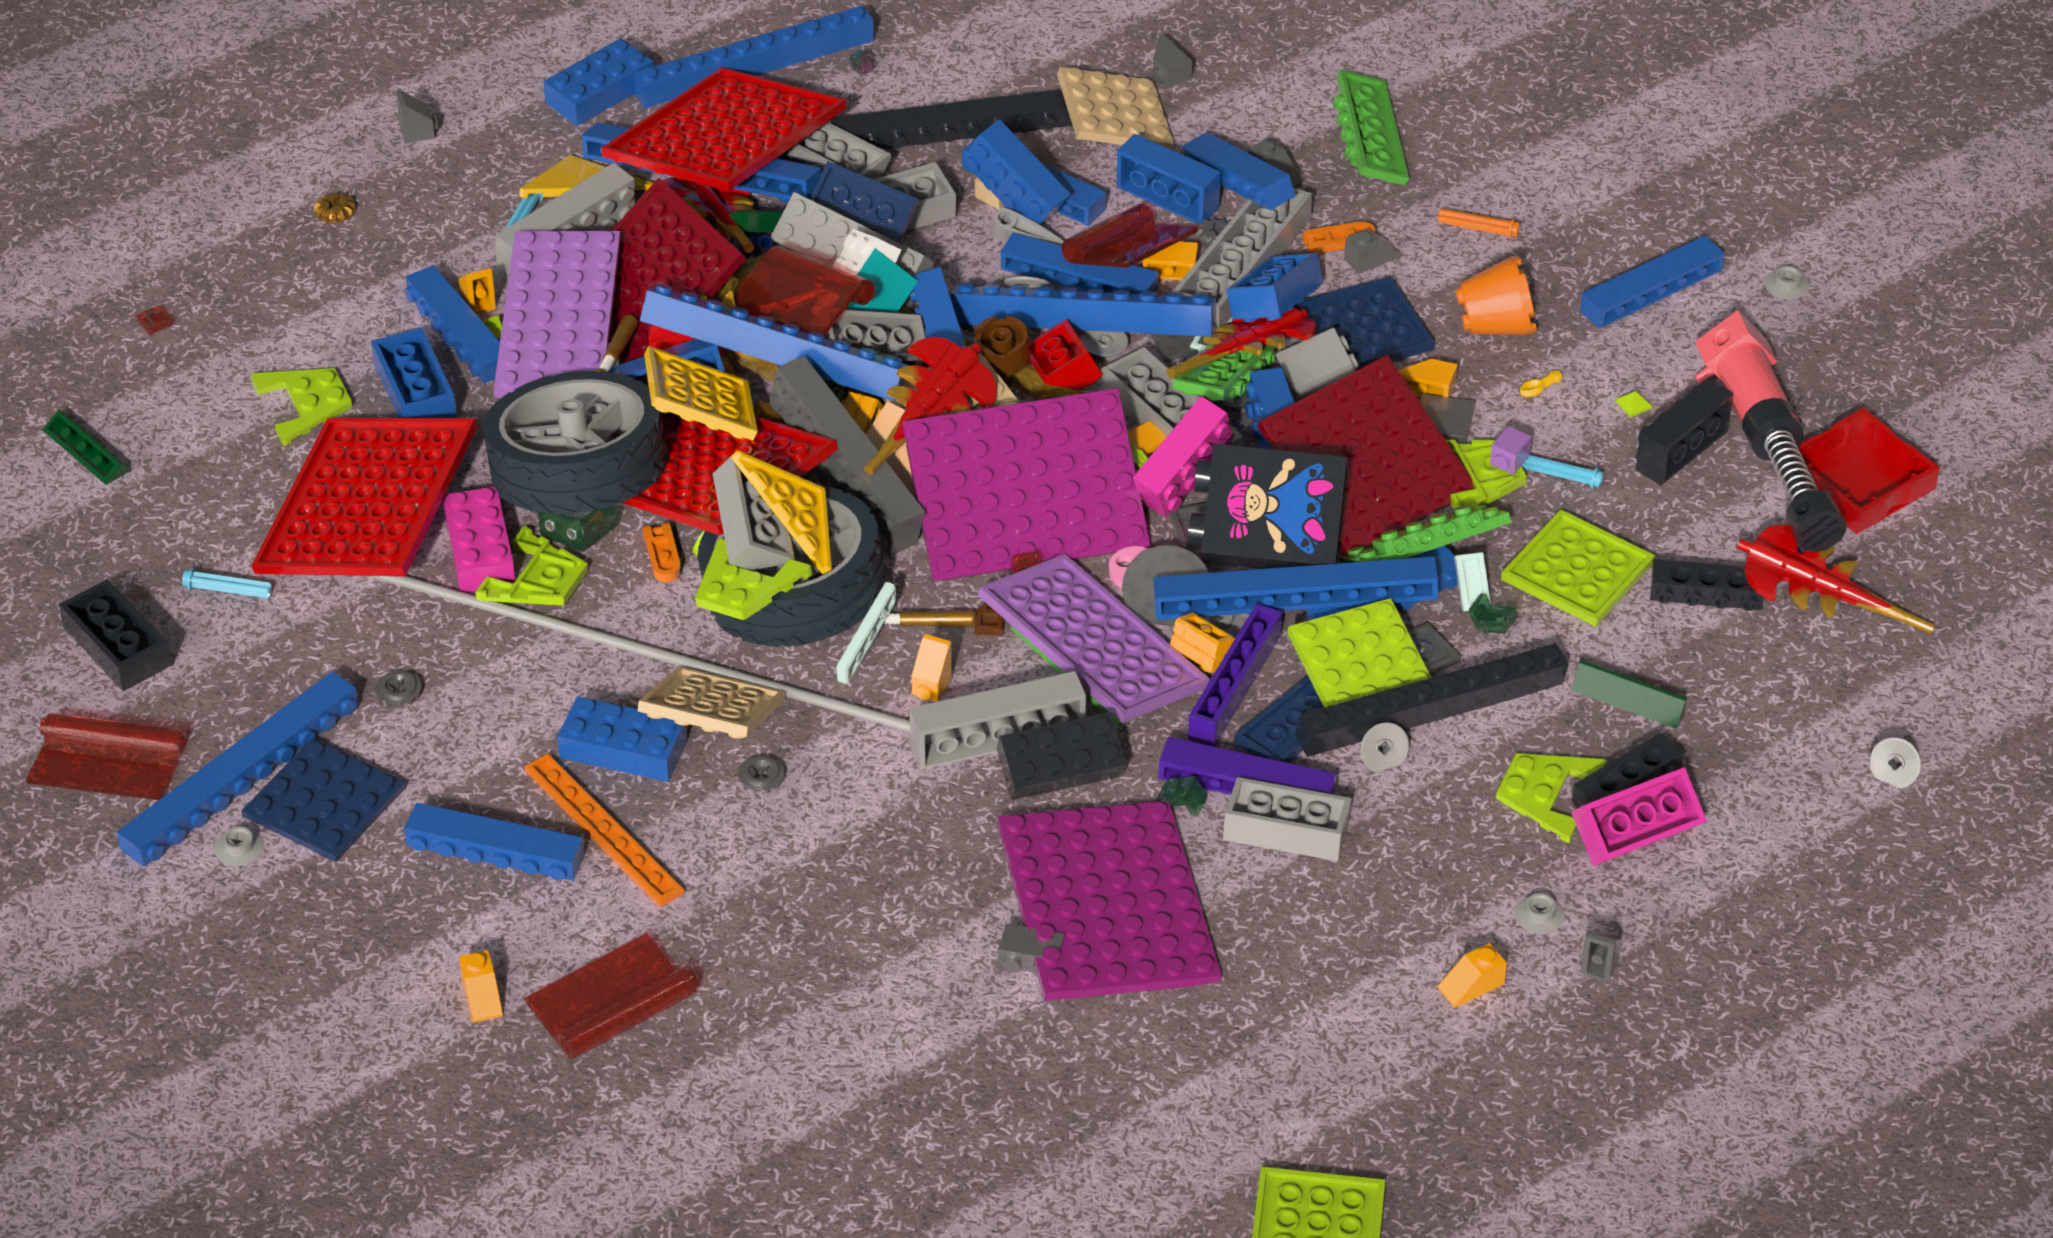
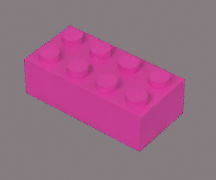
(1172, 466)
(477, 537)
(1638, 816)

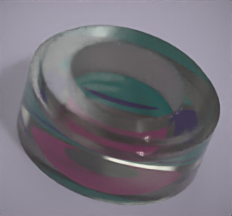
(860, 62)

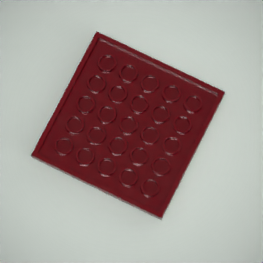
(668, 246)
(1392, 448)

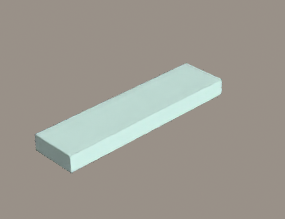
(866, 633)

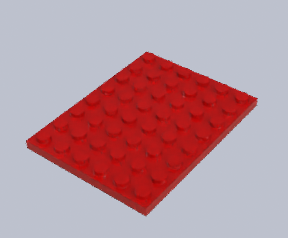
(724, 129)
(695, 452)
(365, 497)

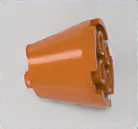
(1497, 301)

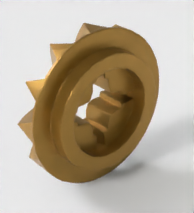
(336, 213)

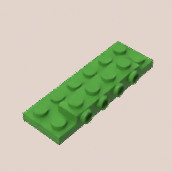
(1369, 127)
(1224, 377)
(1420, 537)

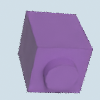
(1510, 450)

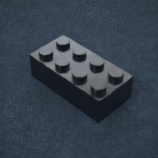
(1683, 431)
(115, 635)
(1061, 756)

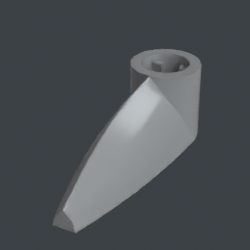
(1009, 222)

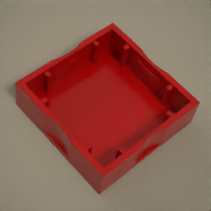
(1867, 469)

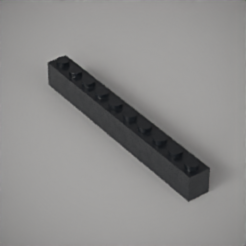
(957, 119)
(1432, 699)

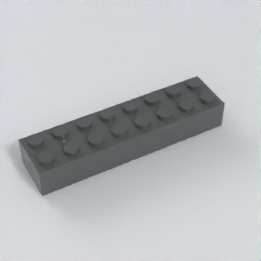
(811, 406)

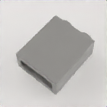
(1316, 363)

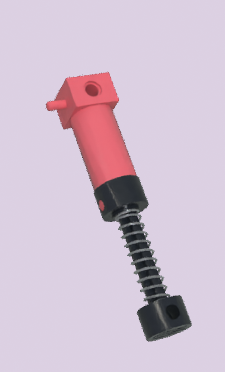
(1744, 364)

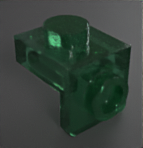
(1491, 618)
(1184, 792)

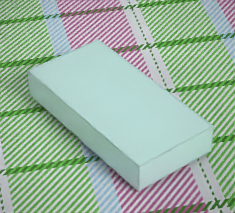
(1471, 578)

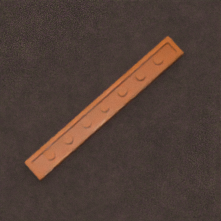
(604, 830)

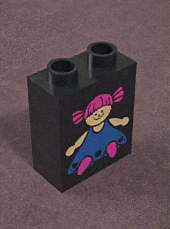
(1269, 507)

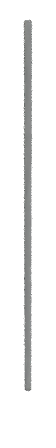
(645, 650)

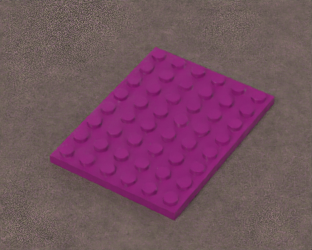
(1025, 482)
(1117, 894)

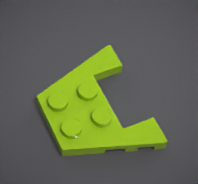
(314, 393)
(1488, 480)
(545, 580)
(742, 591)
(1535, 784)

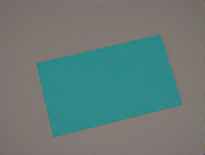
(890, 283)

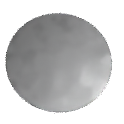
(1155, 562)

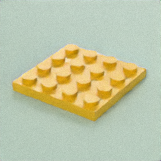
(700, 393)

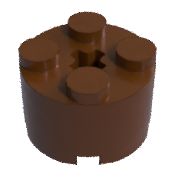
(1004, 344)

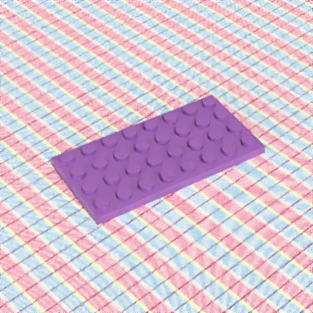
(556, 305)
(1095, 636)

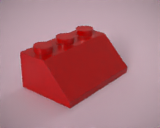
(1063, 358)

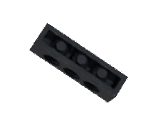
(1702, 585)
(1637, 766)

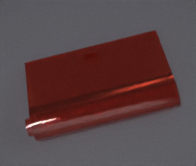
(1123, 239)
(801, 290)
(107, 756)
(610, 996)

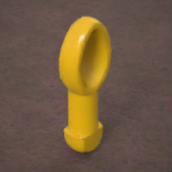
(1536, 386)

